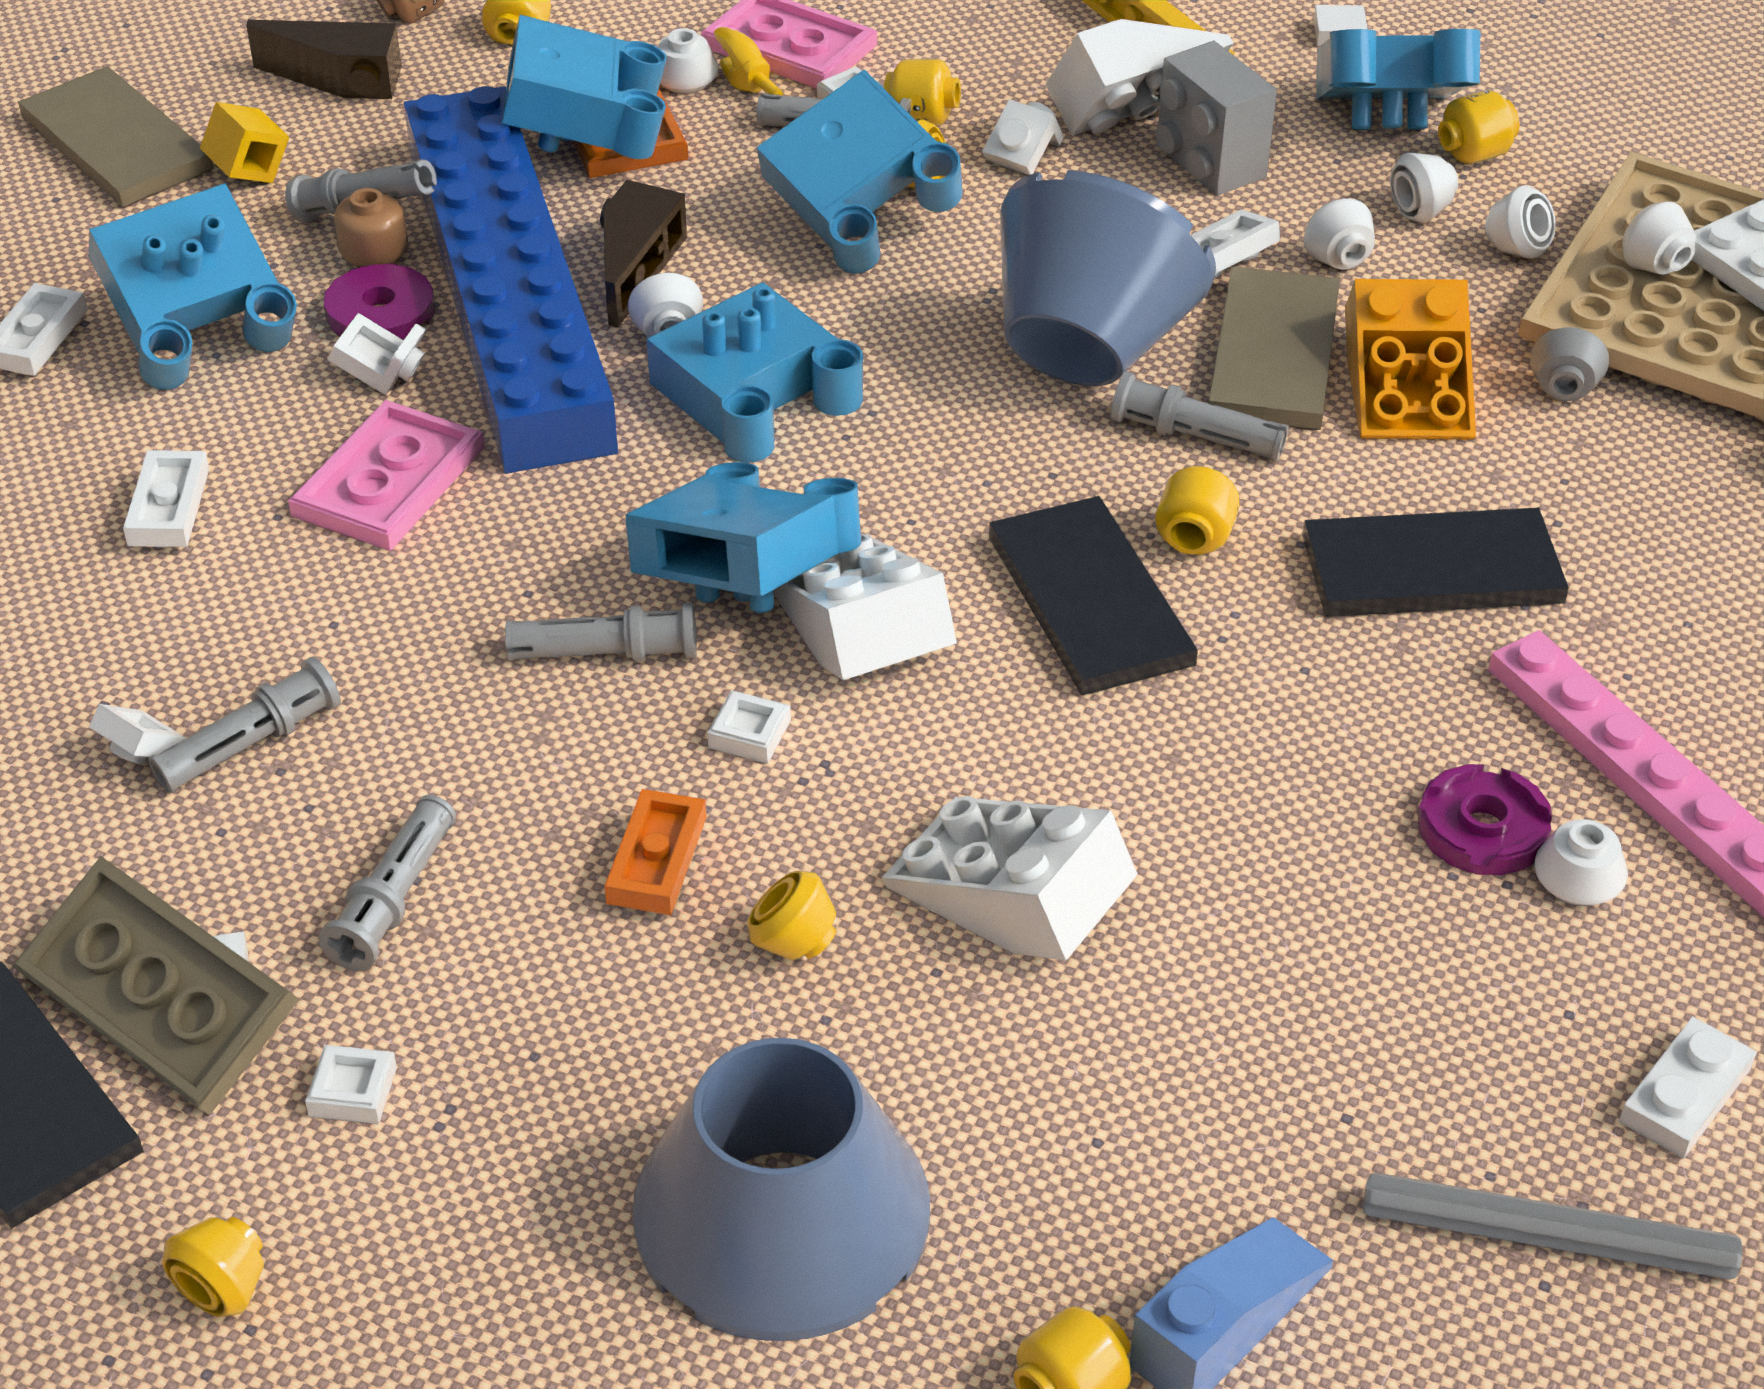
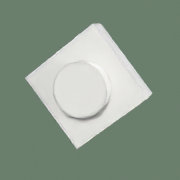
(133, 732)

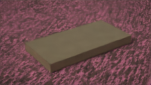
(115, 136)
(1276, 346)
(156, 984)

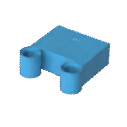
(1396, 68)
(584, 88)
(850, 160)
(185, 270)
(746, 361)
(742, 536)

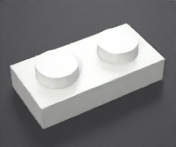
(1238, 238)
(38, 327)
(166, 498)
(1687, 1087)

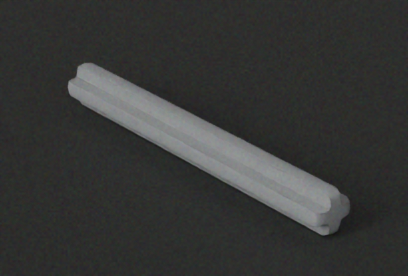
(1553, 1225)

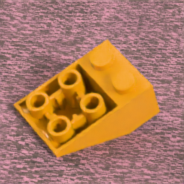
(1411, 358)

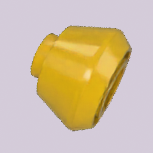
(793, 917)
(215, 1264)

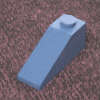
(1223, 1306)

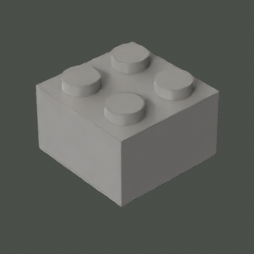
(1215, 117)

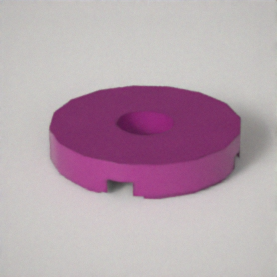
(402, 289)
(1478, 846)

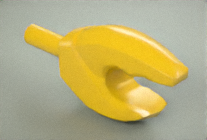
(744, 65)

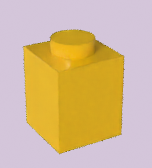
(244, 142)

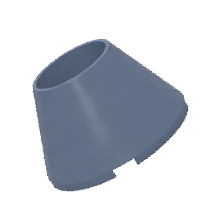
(1094, 274)
(781, 1246)

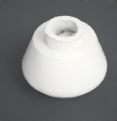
(689, 62)
(1422, 185)
(1521, 223)
(1340, 234)
(1659, 239)
(663, 302)
(1582, 863)

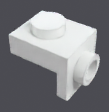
(1022, 136)
(377, 354)

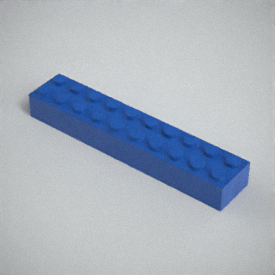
(511, 284)

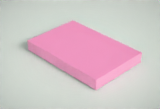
(797, 38)
(386, 475)

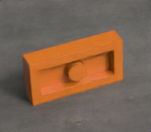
(655, 852)

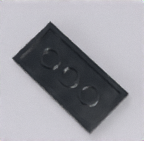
(1434, 562)
(1092, 595)
(53, 1114)

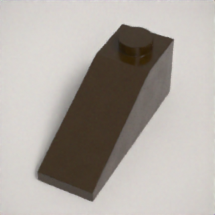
(329, 56)
(641, 235)

